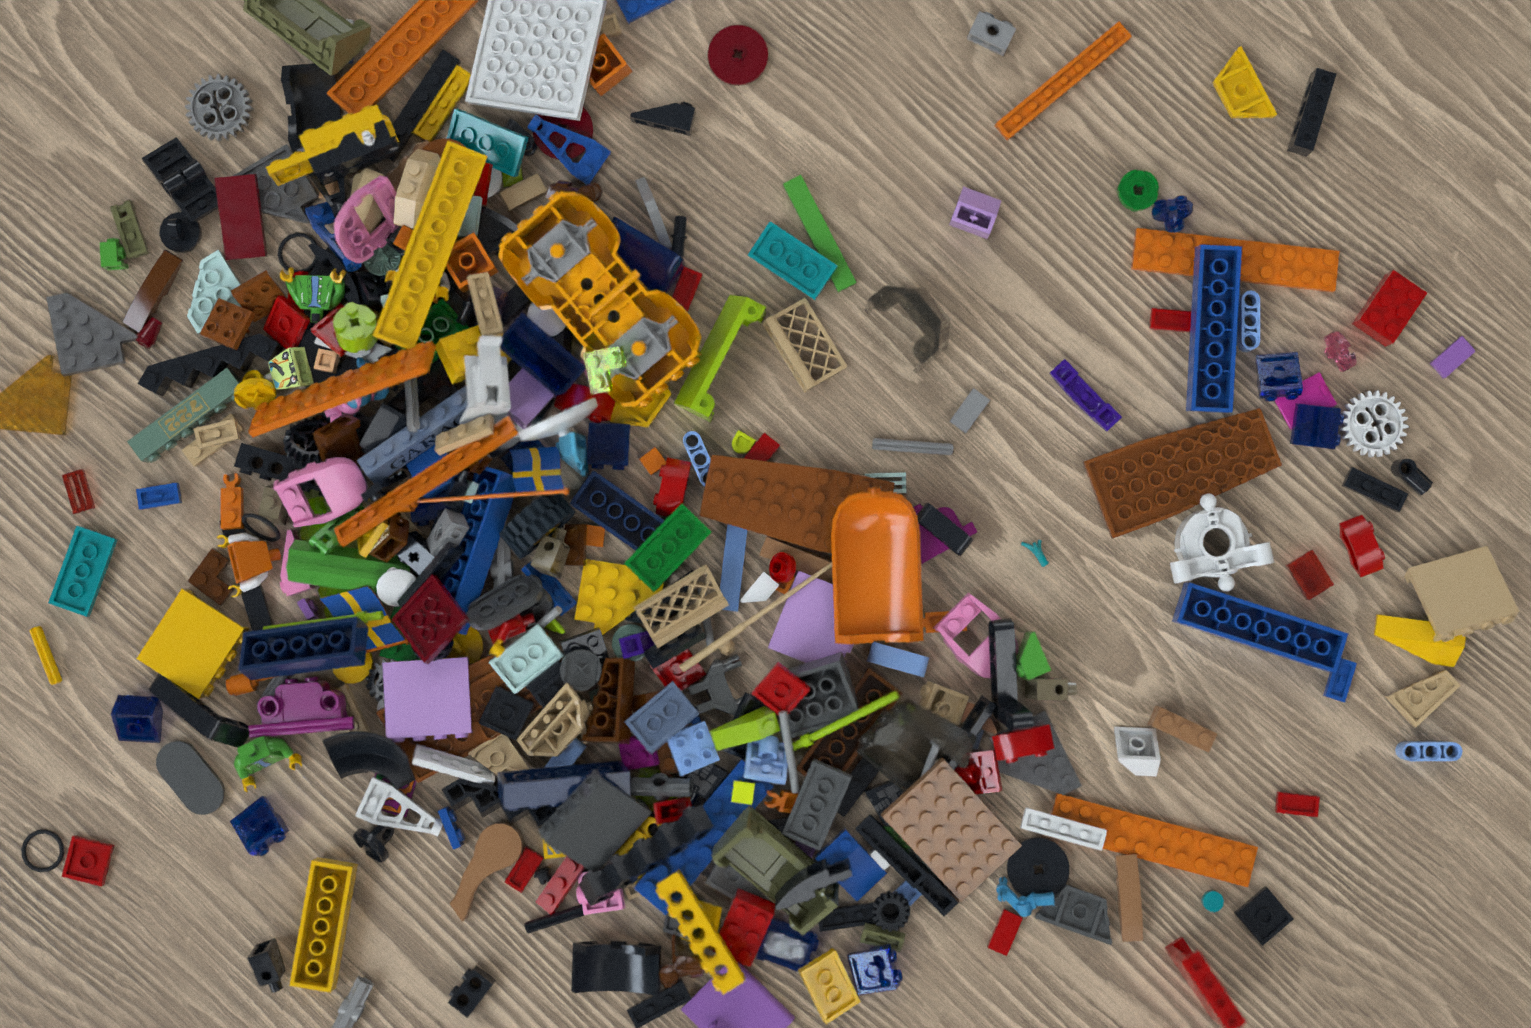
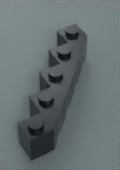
(208, 361)
(487, 801)
(646, 855)

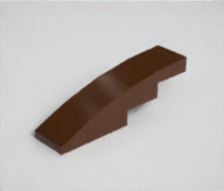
(152, 290)

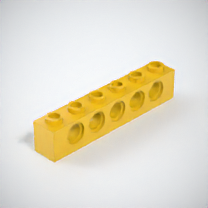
(734, 975)

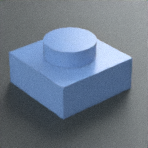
(908, 892)

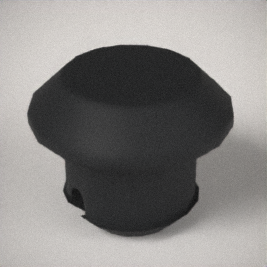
(543, 875)

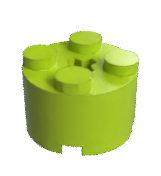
(355, 328)

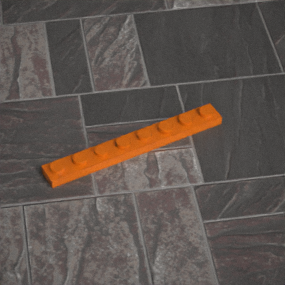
(1063, 81)

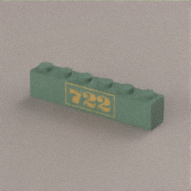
(185, 416)

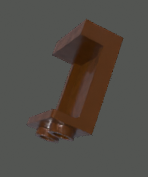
(339, 439)

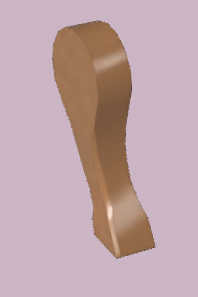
(495, 850)

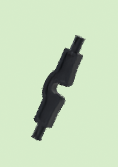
(457, 488)

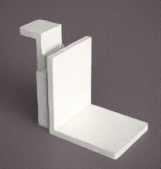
(487, 382)

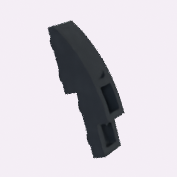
(804, 883)

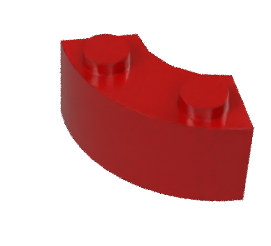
(579, 394)
(673, 486)
(1361, 545)
(1022, 743)

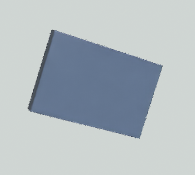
(662, 717)

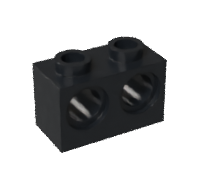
(474, 993)

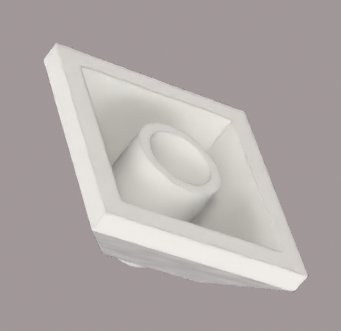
(1138, 750)

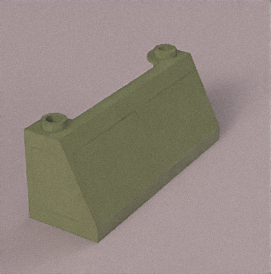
(312, 30)
(768, 862)

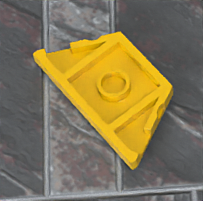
(1242, 90)
(640, 416)

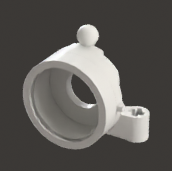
(1196, 562)

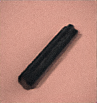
(554, 919)

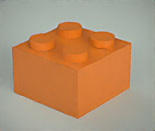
(607, 67)
(469, 258)

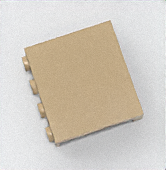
(1463, 593)

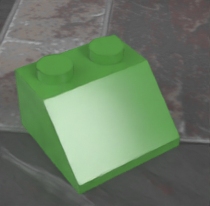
(1031, 658)

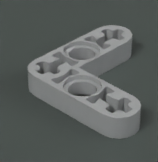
(653, 212)

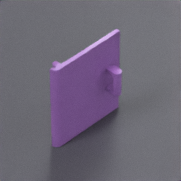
(742, 1007)

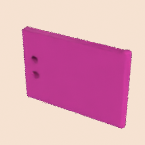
(1310, 396)

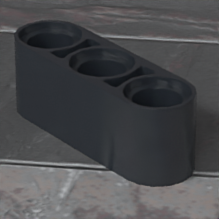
(944, 529)

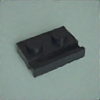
(546, 684)

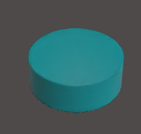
(1212, 901)

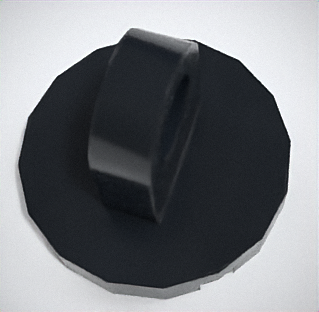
(179, 234)
(374, 841)

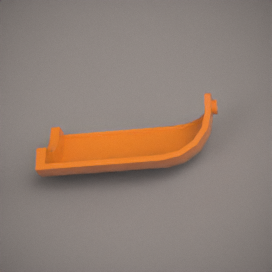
(876, 569)

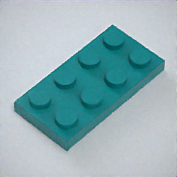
(500, 145)
(792, 260)
(82, 571)

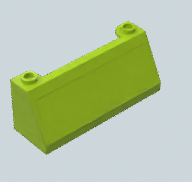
(736, 312)

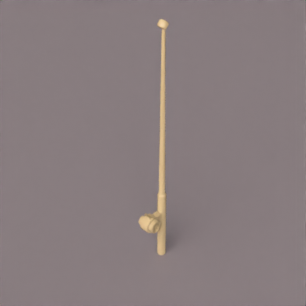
(725, 642)

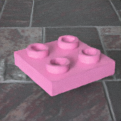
(612, 904)

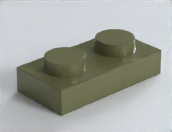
(876, 936)

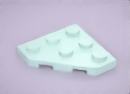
(213, 282)

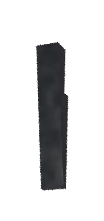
(907, 865)

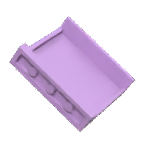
(807, 623)
(427, 699)

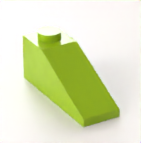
(745, 729)

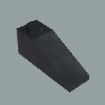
(670, 117)

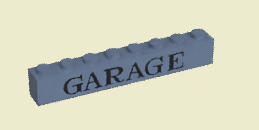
(408, 445)

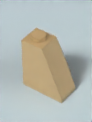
(368, 210)

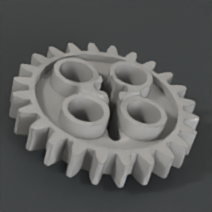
(235, 102)

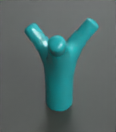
(1037, 551)

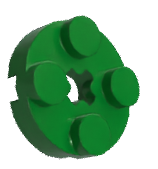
(1135, 201)

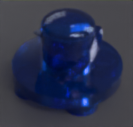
(1172, 212)

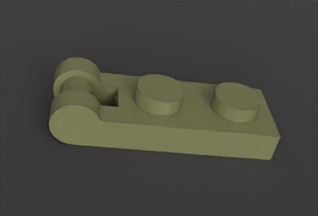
(129, 230)

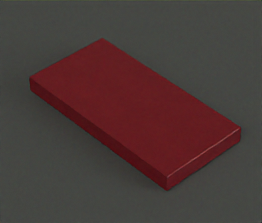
(241, 217)

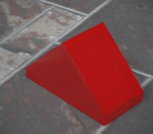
(670, 809)

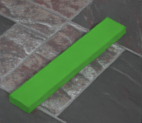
(818, 231)

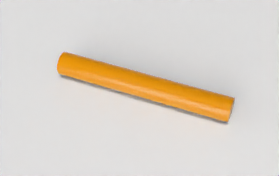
(614, 293)

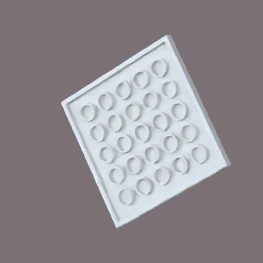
(536, 56)

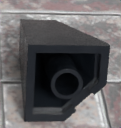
(386, 423)

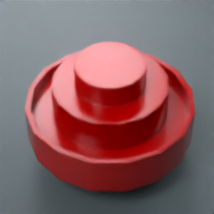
(782, 567)

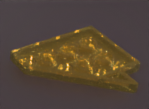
(37, 401)

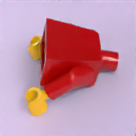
(508, 630)

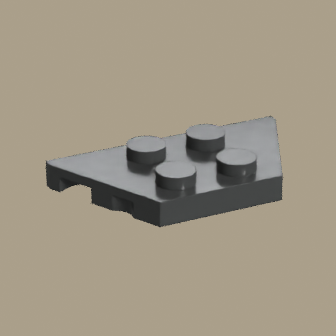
(1079, 913)

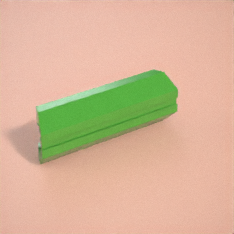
(339, 569)

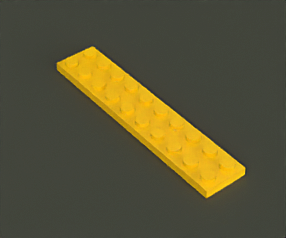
(430, 246)

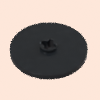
(1036, 852)

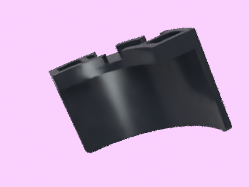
(310, 106)
(365, 752)
(616, 967)

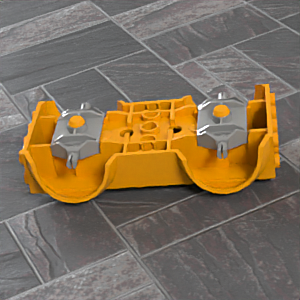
(578, 241)

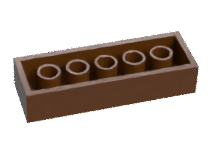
(841, 746)

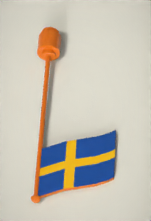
(534, 473)
(381, 632)

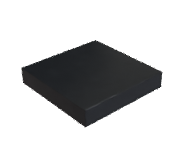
(506, 712)
(1263, 915)

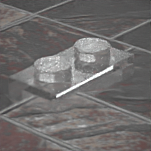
(786, 947)

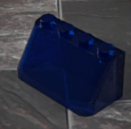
(653, 261)
(541, 356)

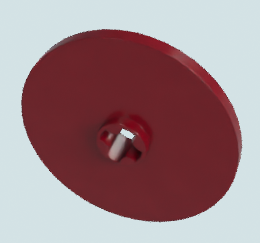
(735, 70)
(582, 127)

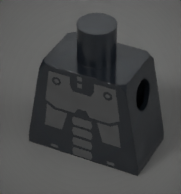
(705, 780)
(883, 796)
(267, 964)

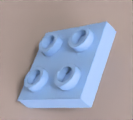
(692, 748)
(766, 761)

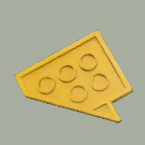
(609, 594)

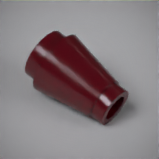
(149, 333)

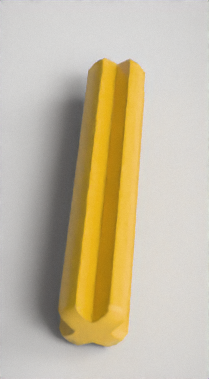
(45, 655)

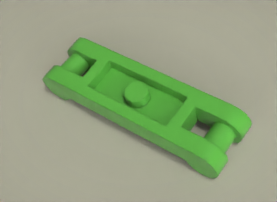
(328, 532)

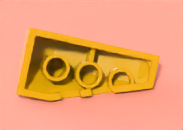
(1417, 639)

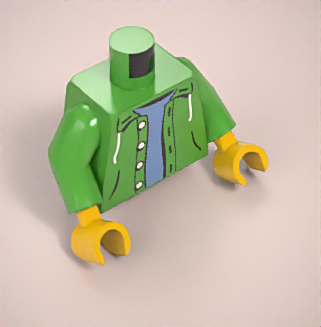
(315, 292)
(261, 754)

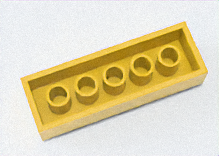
(323, 924)

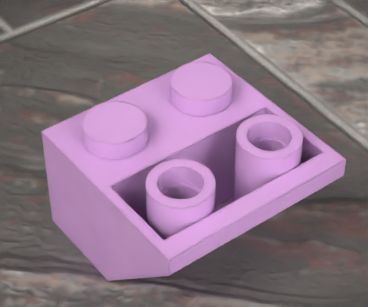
(975, 212)

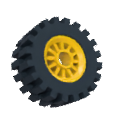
(534, 522)

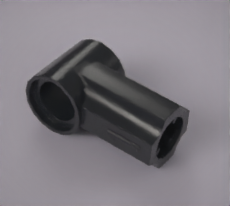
(1413, 476)

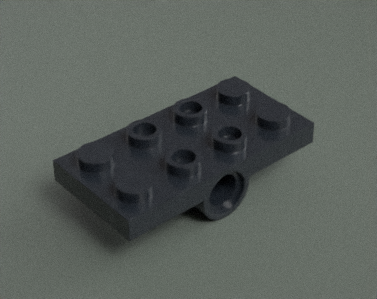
(183, 180)

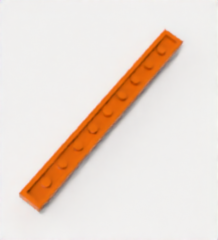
(424, 482)

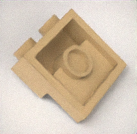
(943, 701)

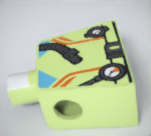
(290, 369)

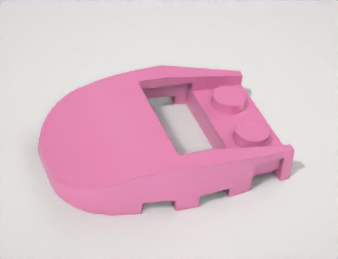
(349, 229)
(339, 482)
(955, 622)

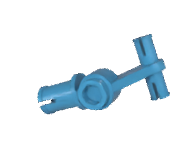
(1023, 904)

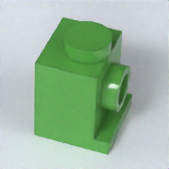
(112, 255)

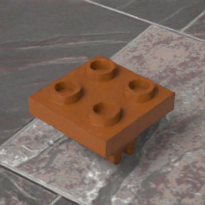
(258, 294)
(227, 324)

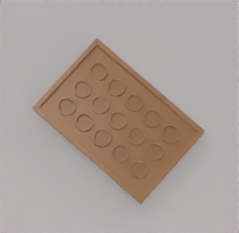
(951, 829)

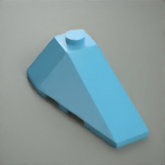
(573, 451)

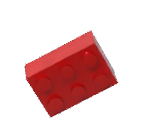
(1389, 308)
(746, 925)

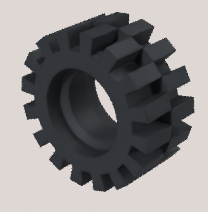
(882, 920)

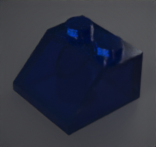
(137, 718)

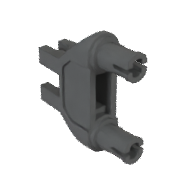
(717, 687)

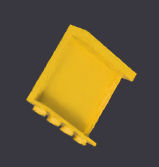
(192, 644)

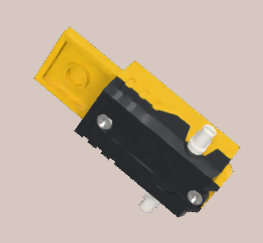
(340, 148)

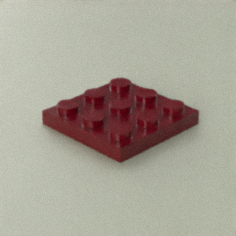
(430, 619)

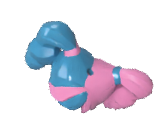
(354, 406)

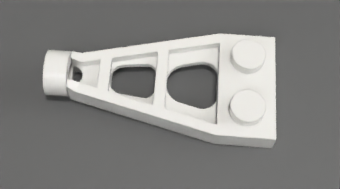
(374, 800)

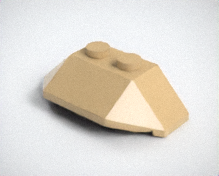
(414, 187)
(554, 726)

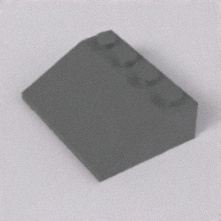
(829, 696)

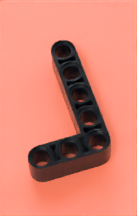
(1004, 677)
(198, 714)

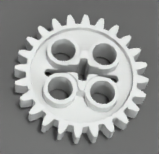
(1390, 415)

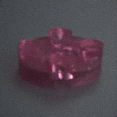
(1338, 350)

